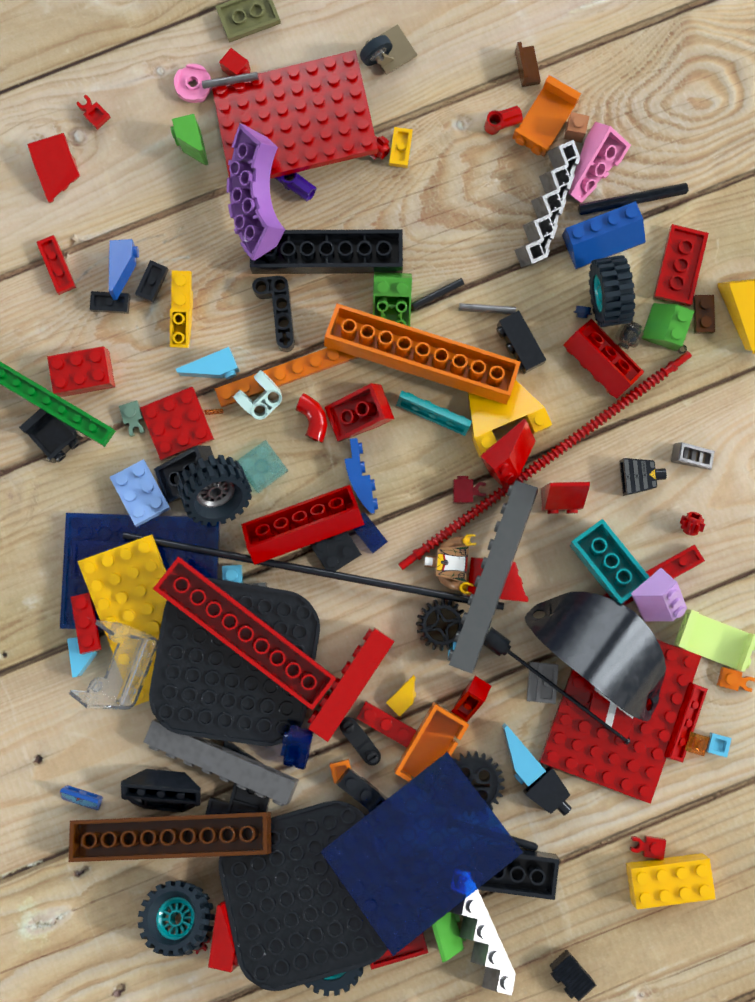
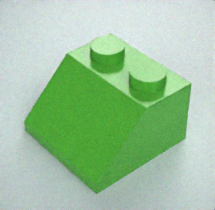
(189, 137)
(667, 325)
(447, 936)

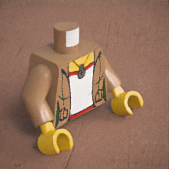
(452, 563)

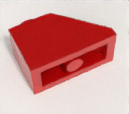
(471, 698)

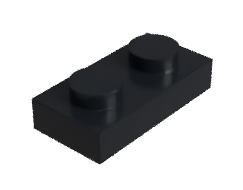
(151, 281)
(104, 303)

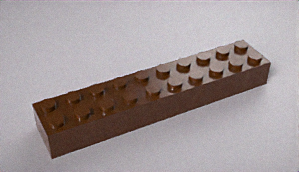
(170, 837)

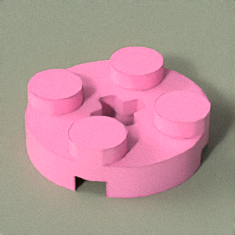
(188, 74)

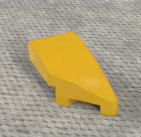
(403, 697)

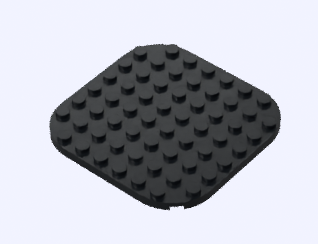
(213, 691)
(291, 909)

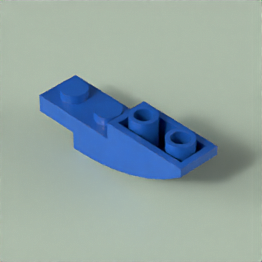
(361, 484)

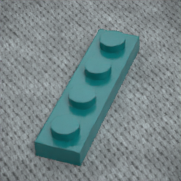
(433, 413)

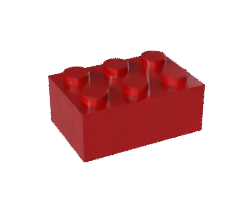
(81, 371)

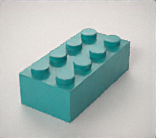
(609, 561)

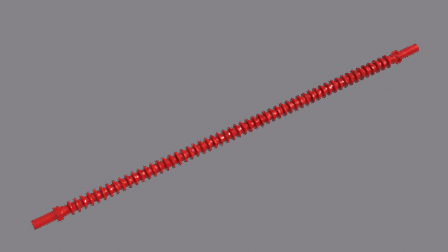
(672, 366)

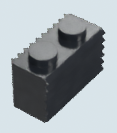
(572, 975)

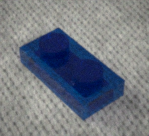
(370, 534)

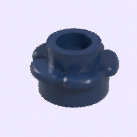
(582, 311)

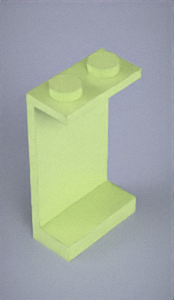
(715, 640)

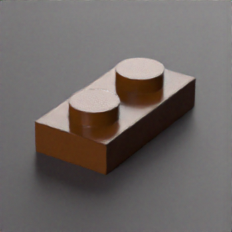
(704, 314)

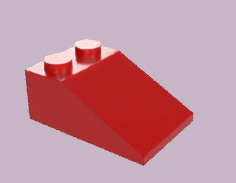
(359, 412)
(509, 454)
(564, 496)
(222, 950)

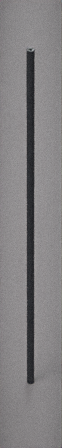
(308, 570)

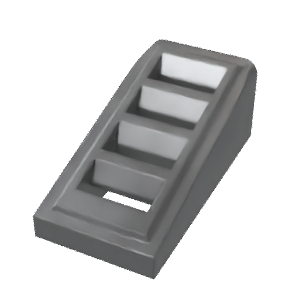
(680, 455)

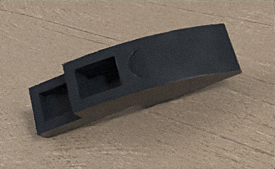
(361, 790)

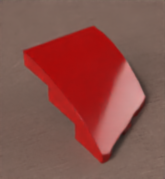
(54, 164)
(513, 587)

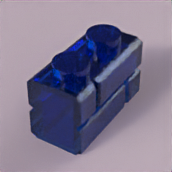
(297, 747)

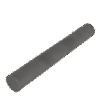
(230, 80)
(487, 308)

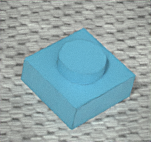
(232, 573)
(718, 744)

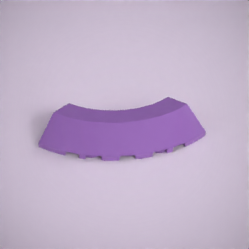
(250, 192)

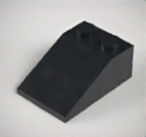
(170, 471)

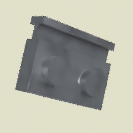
(537, 688)

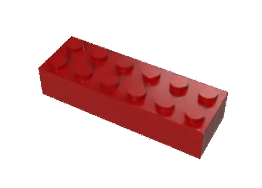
(302, 524)
(348, 688)

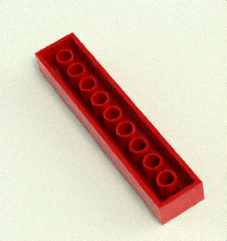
(244, 633)

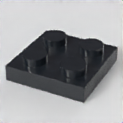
(336, 551)

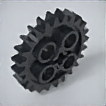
(476, 765)

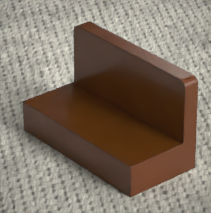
(527, 65)

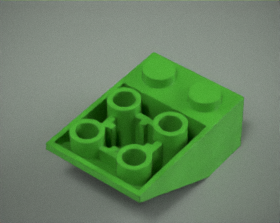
(392, 296)

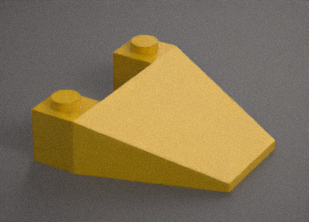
(492, 415)

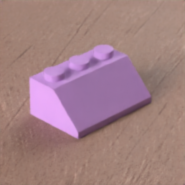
(659, 598)

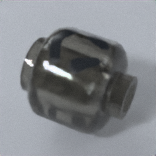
(629, 335)

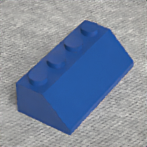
(605, 235)

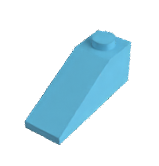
(216, 365)
(523, 762)

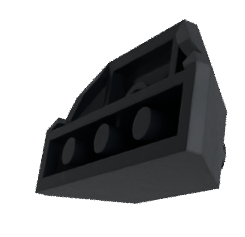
(161, 790)

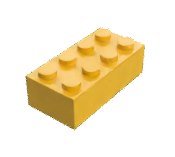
(670, 881)

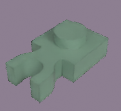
(132, 415)

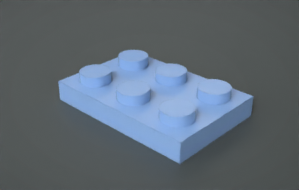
(140, 493)

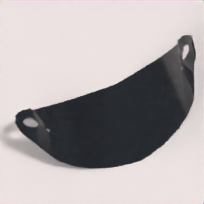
(604, 646)

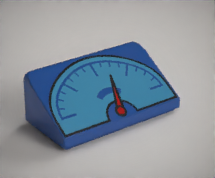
(81, 797)

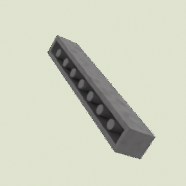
(223, 762)

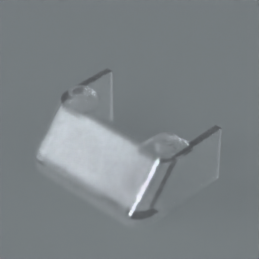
(125, 672)

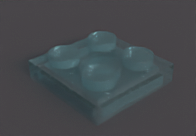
(262, 466)

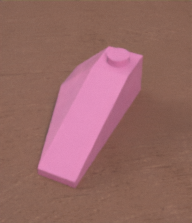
(600, 152)

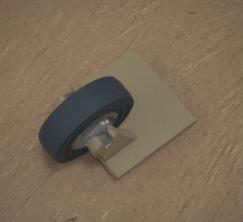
(388, 50)

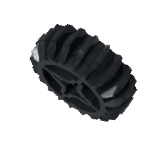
(425, 629)

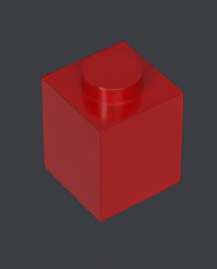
(234, 63)

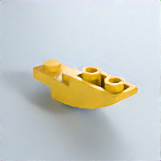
(181, 309)

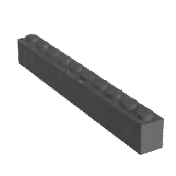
(493, 578)

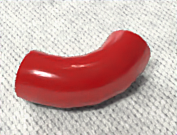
(315, 416)

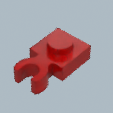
(94, 113)
(652, 847)

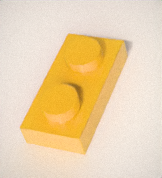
(400, 147)

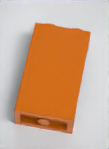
(546, 116)

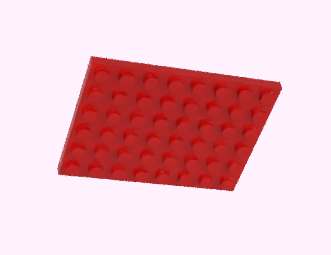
(307, 110)
(596, 754)

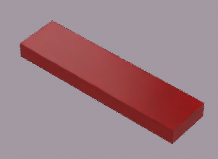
(686, 722)

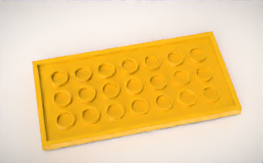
(123, 590)

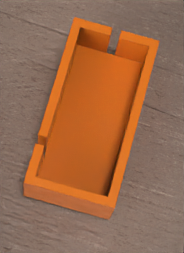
(431, 741)

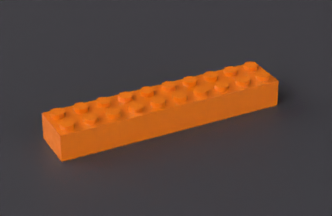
(421, 353)

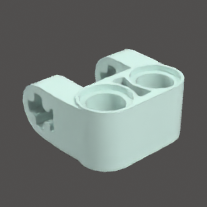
(263, 400)

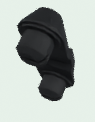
(360, 741)

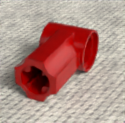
(503, 118)

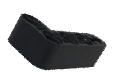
(279, 314)

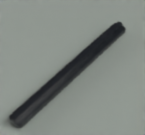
(639, 197)

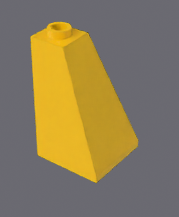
(740, 302)

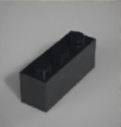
(520, 342)

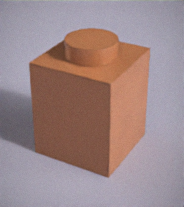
(576, 127)

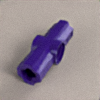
(298, 185)

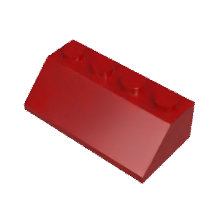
(603, 358)

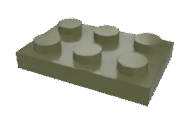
(247, 17)

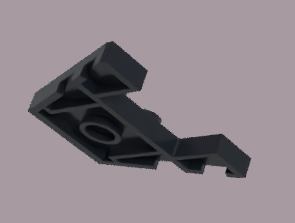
(241, 800)

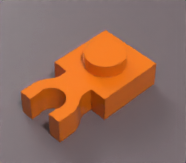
(733, 679)

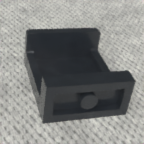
(51, 435)

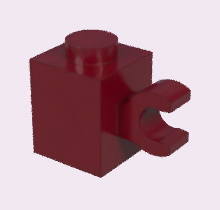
(464, 491)

